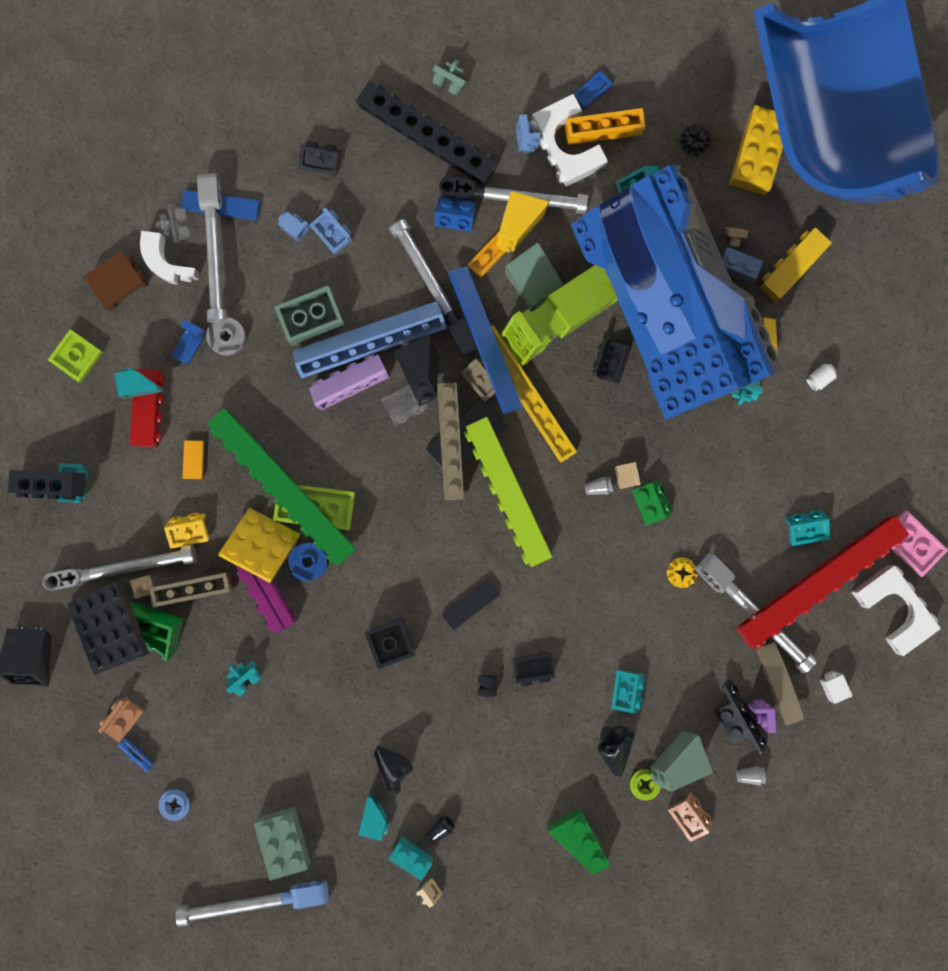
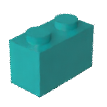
(411, 858)

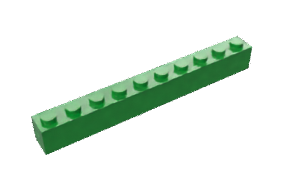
(281, 486)

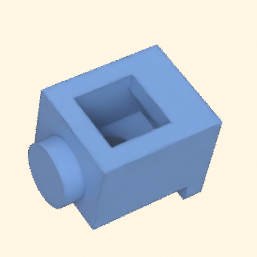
(293, 225)

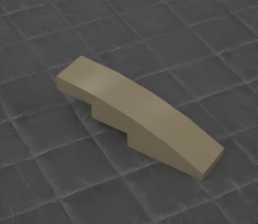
(780, 684)

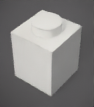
(835, 687)

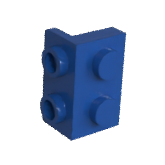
(454, 213)

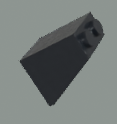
(420, 368)
(26, 656)

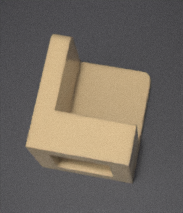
(627, 475)

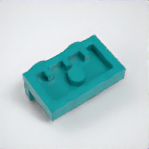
(808, 527)
(628, 691)

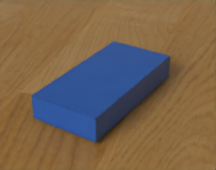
(592, 89)

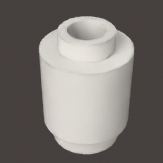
(822, 377)

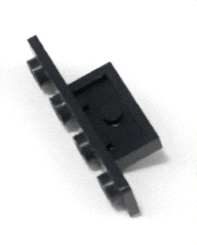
(737, 719)

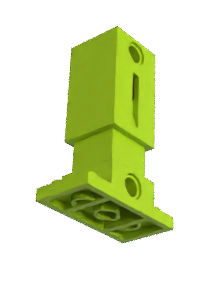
(559, 314)

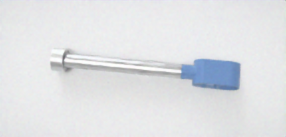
(301, 896)

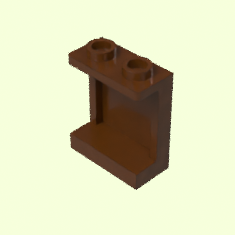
(115, 279)

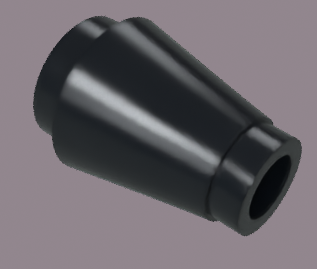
(441, 829)

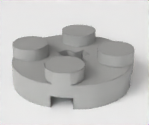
(233, 344)

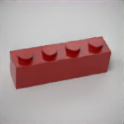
(146, 413)

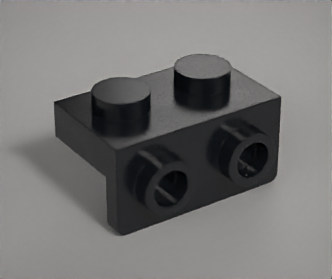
(611, 361)
(533, 668)

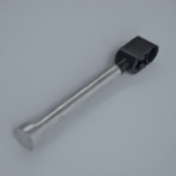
(578, 203)
(457, 326)

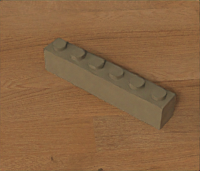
(450, 441)

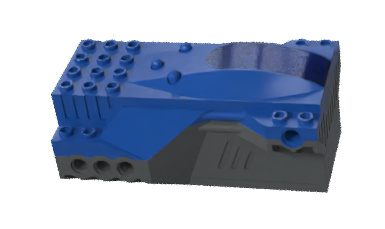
(676, 294)

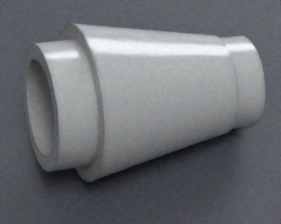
(600, 486)
(751, 775)

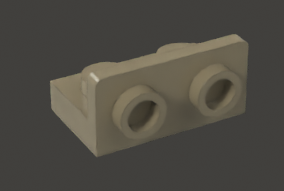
(478, 378)

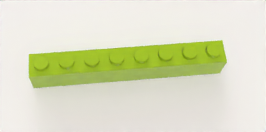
(508, 492)

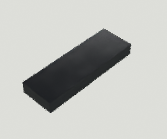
(470, 605)

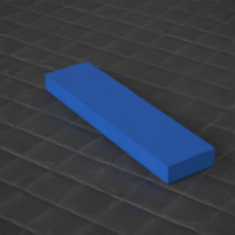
(231, 206)

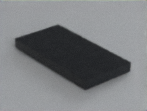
(475, 413)

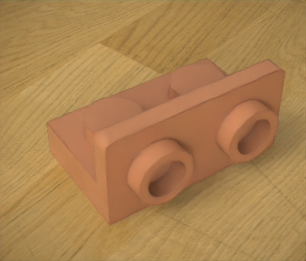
(121, 719)
(691, 817)

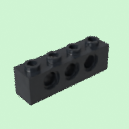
(46, 483)

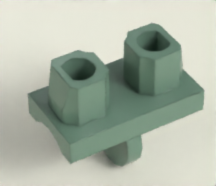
(441, 75)

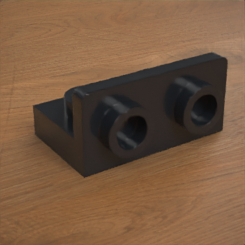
(319, 158)

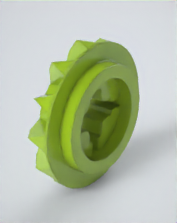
(643, 793)

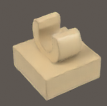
(735, 235)
(141, 586)
(430, 893)

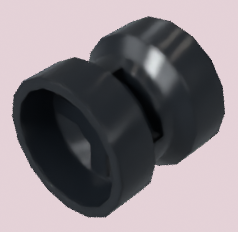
(487, 685)

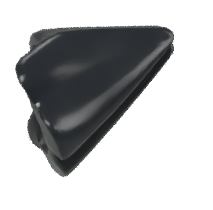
(615, 747)
(392, 769)

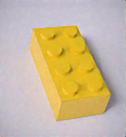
(758, 152)

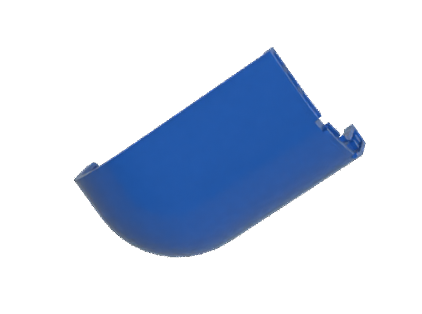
(851, 100)

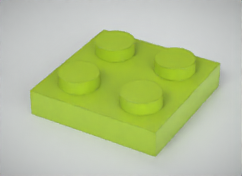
(75, 356)

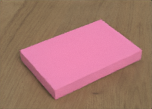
(920, 548)

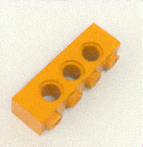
(604, 126)

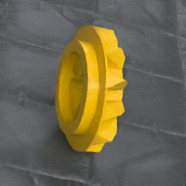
(675, 578)

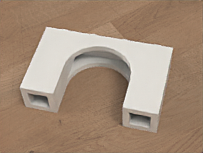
(569, 167)
(919, 622)

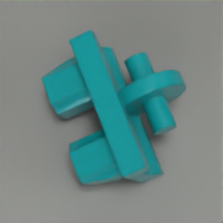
(748, 393)
(239, 674)

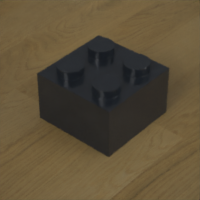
(390, 643)

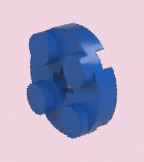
(298, 566)

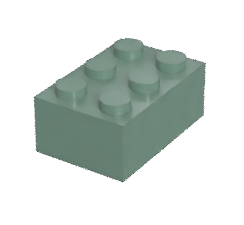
(309, 316)
(282, 843)

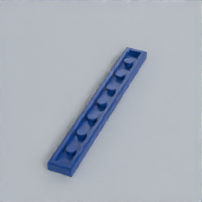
(485, 340)

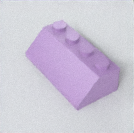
(349, 382)

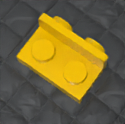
(186, 530)

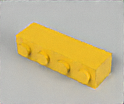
(795, 264)

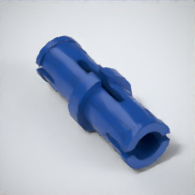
(137, 754)

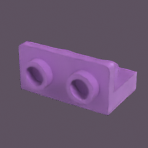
(764, 714)

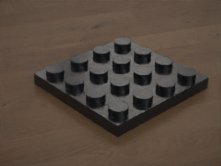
(107, 628)

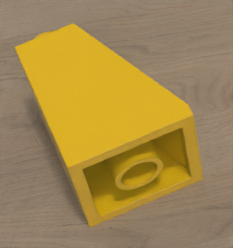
(519, 220)

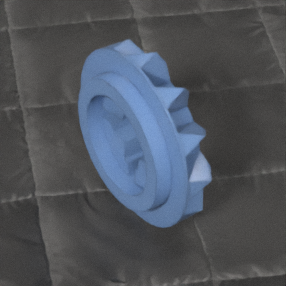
(167, 809)

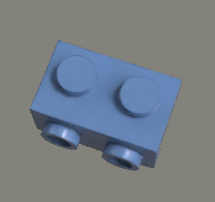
(330, 231)

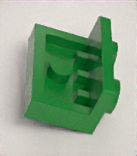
(652, 502)

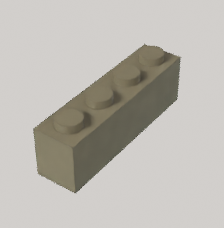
(191, 589)

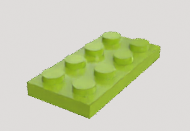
(333, 503)

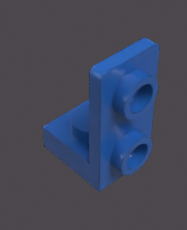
(189, 342)

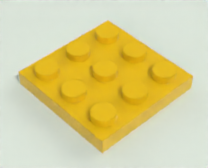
(259, 545)

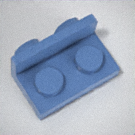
(526, 139)

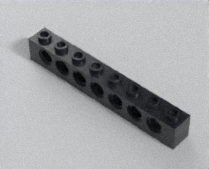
(375, 92)

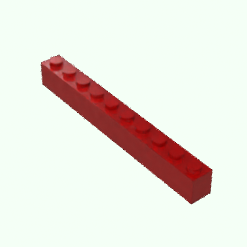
(821, 582)

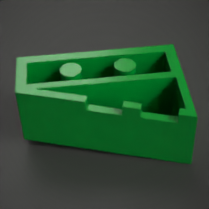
(158, 629)
(579, 839)

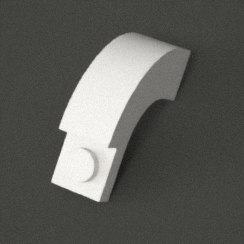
(152, 251)

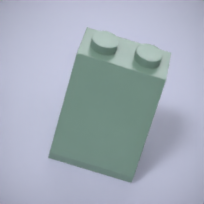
(533, 276)
(681, 763)

